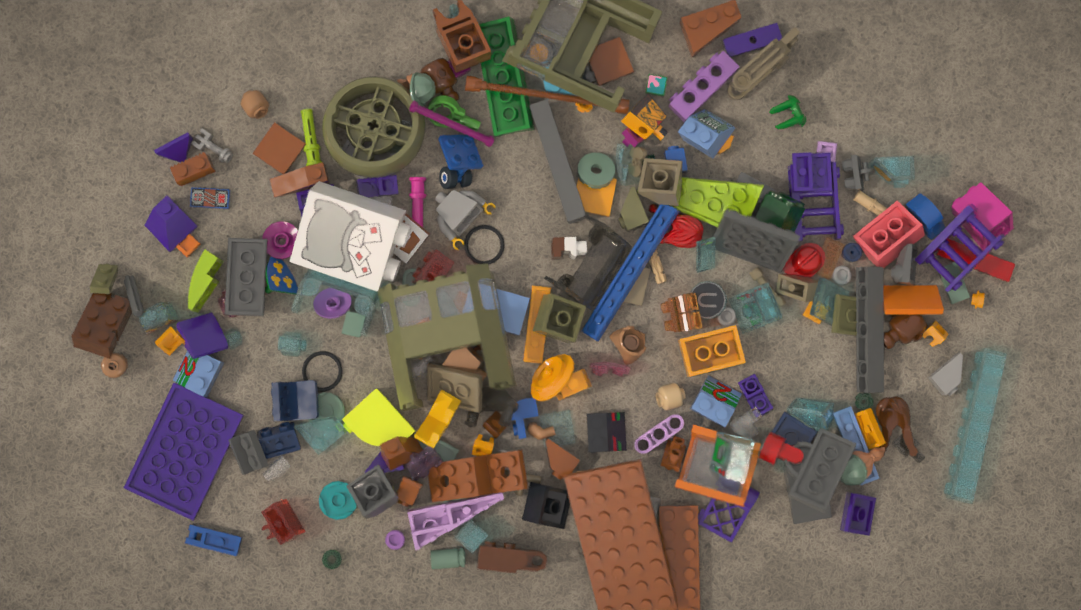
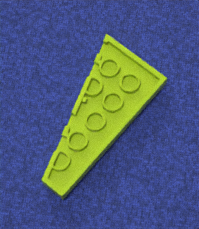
(711, 198)

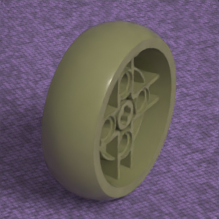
(340, 116)

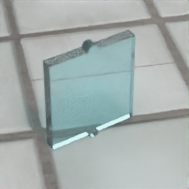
(562, 425)

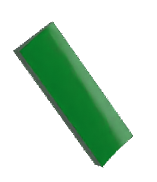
(508, 111)

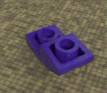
(755, 394)

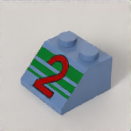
(198, 373)
(716, 401)

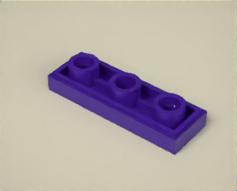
(740, 43)

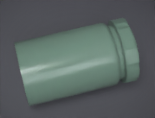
(448, 558)

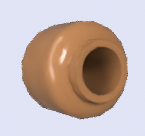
(254, 104)
(118, 360)

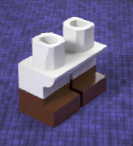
(567, 245)

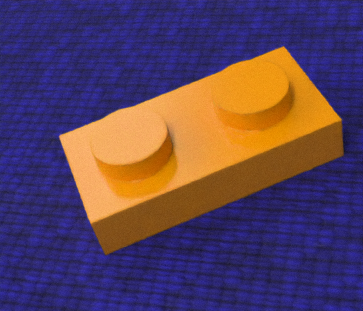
(869, 428)

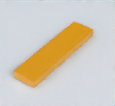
(535, 341)

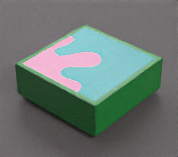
(656, 85)

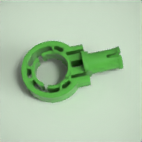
(457, 113)

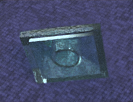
(812, 412)

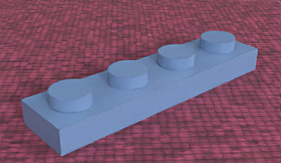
(850, 430)

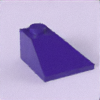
(169, 223)

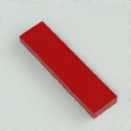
(989, 265)

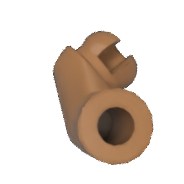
(538, 432)

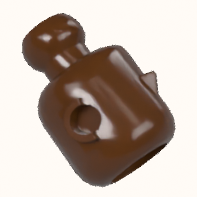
(443, 76)
(904, 329)

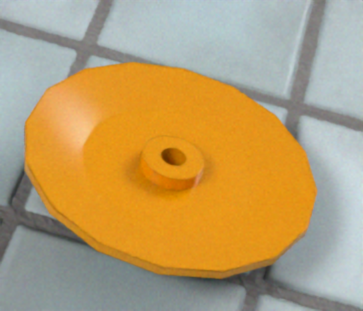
(551, 377)

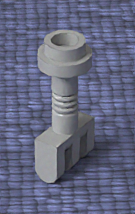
(224, 155)

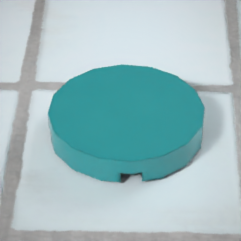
(342, 503)

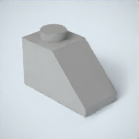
(948, 375)

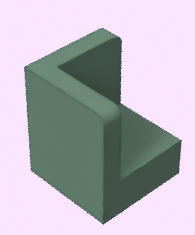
(353, 324)

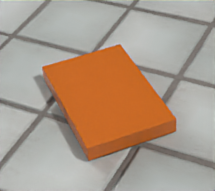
(911, 299)

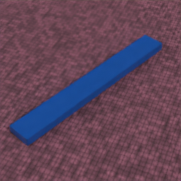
(630, 271)

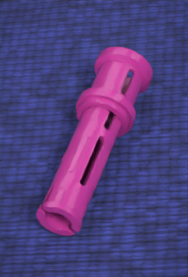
(417, 195)

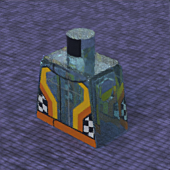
(157, 316)

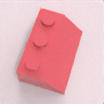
(889, 234)

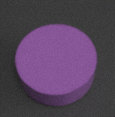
(395, 539)

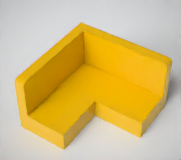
(438, 419)

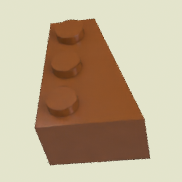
(709, 24)

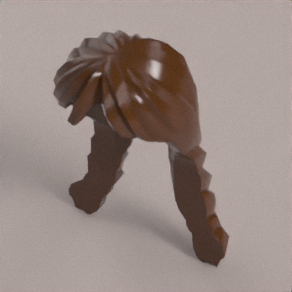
(894, 412)

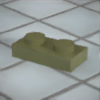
(104, 279)

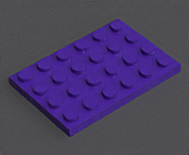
(183, 451)

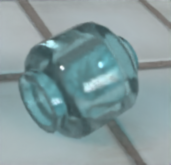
(291, 344)

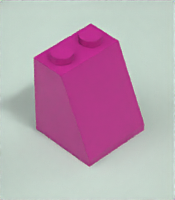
(990, 213)

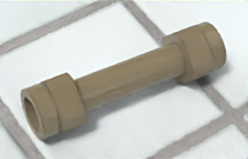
(757, 274)

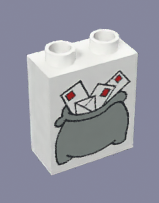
(350, 236)

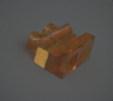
(677, 307)

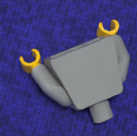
(458, 212)

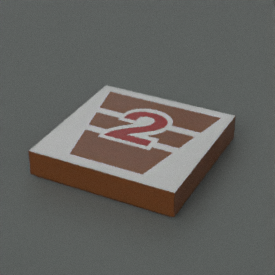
(415, 240)

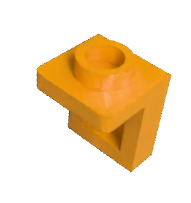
(170, 340)

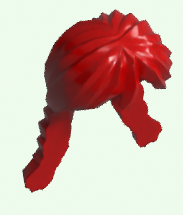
(685, 231)

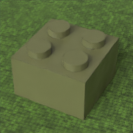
(559, 318)

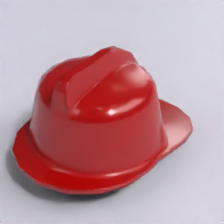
(805, 260)

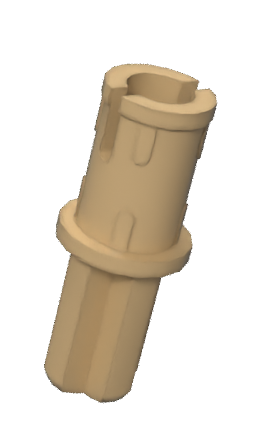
(869, 203)

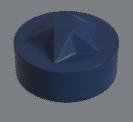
(852, 252)

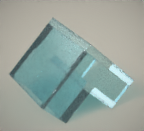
(471, 535)

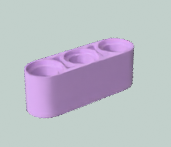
(668, 432)

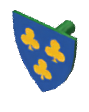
(279, 277)

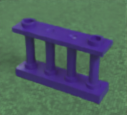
(837, 228)
(954, 228)

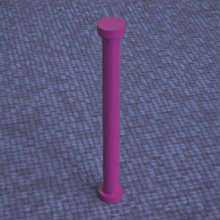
(488, 140)

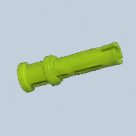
(310, 149)

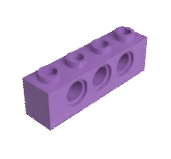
(719, 61)

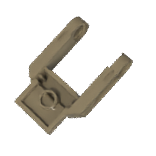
(764, 63)

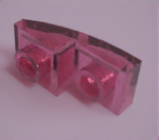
(601, 368)

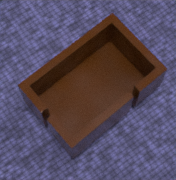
(98, 322)

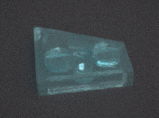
(321, 433)

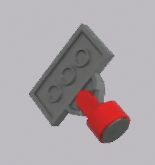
(814, 465)

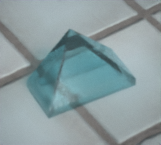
(705, 254)

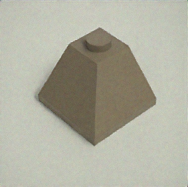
(661, 181)

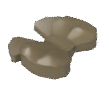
(638, 155)

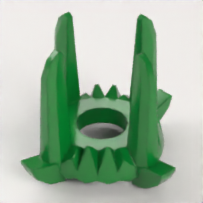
(792, 103)

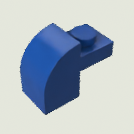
(927, 215)
(526, 409)

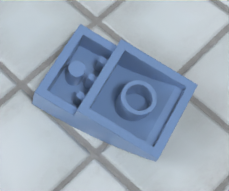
(513, 310)

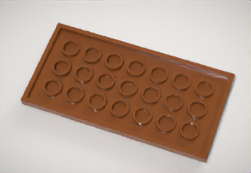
(620, 538)

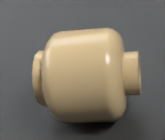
(670, 396)

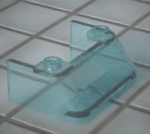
(365, 303)

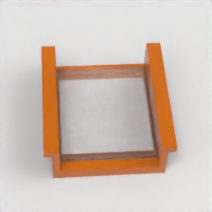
(699, 479)

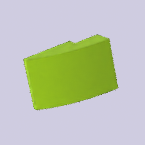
(203, 280)

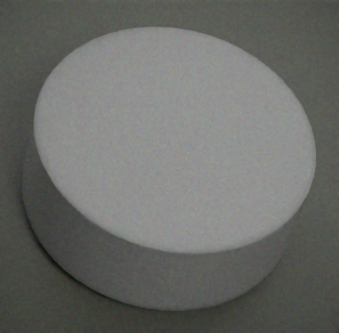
(841, 275)
(727, 317)

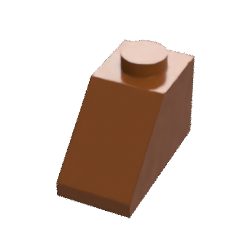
(398, 451)
(560, 460)
(408, 491)

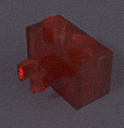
(435, 265)
(282, 522)

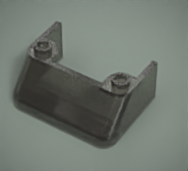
(597, 268)

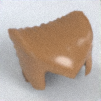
(629, 343)

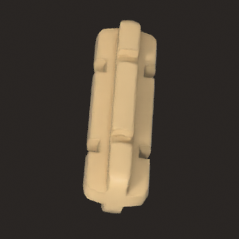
(657, 268)

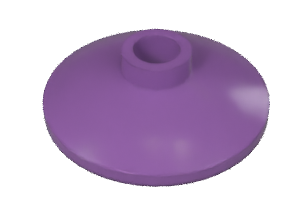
(332, 303)

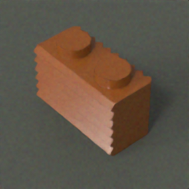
(192, 169)

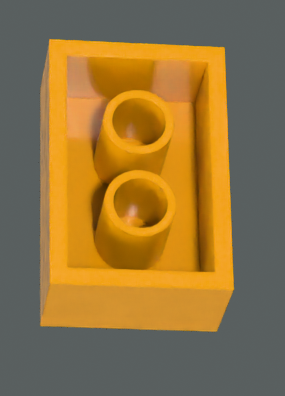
(711, 351)

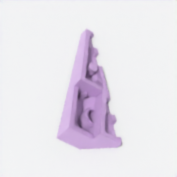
(434, 520)

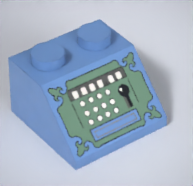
(706, 132)

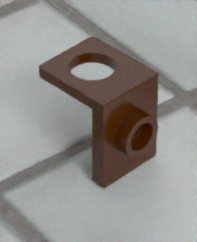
(492, 425)

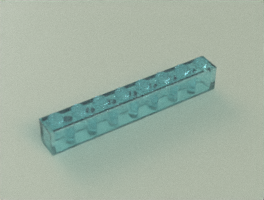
(976, 425)

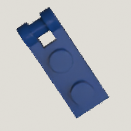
(214, 540)

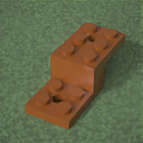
(478, 476)

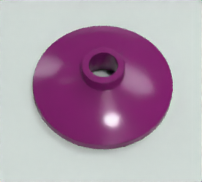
(278, 231)

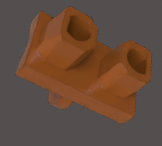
(673, 454)

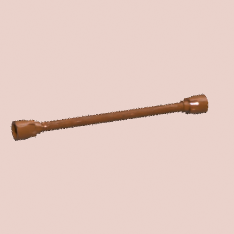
(476, 84)

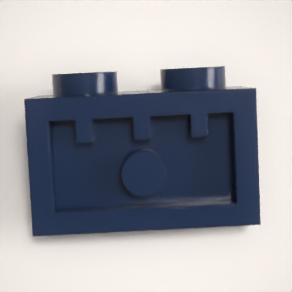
(279, 439)

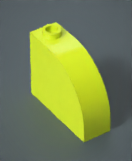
(377, 420)

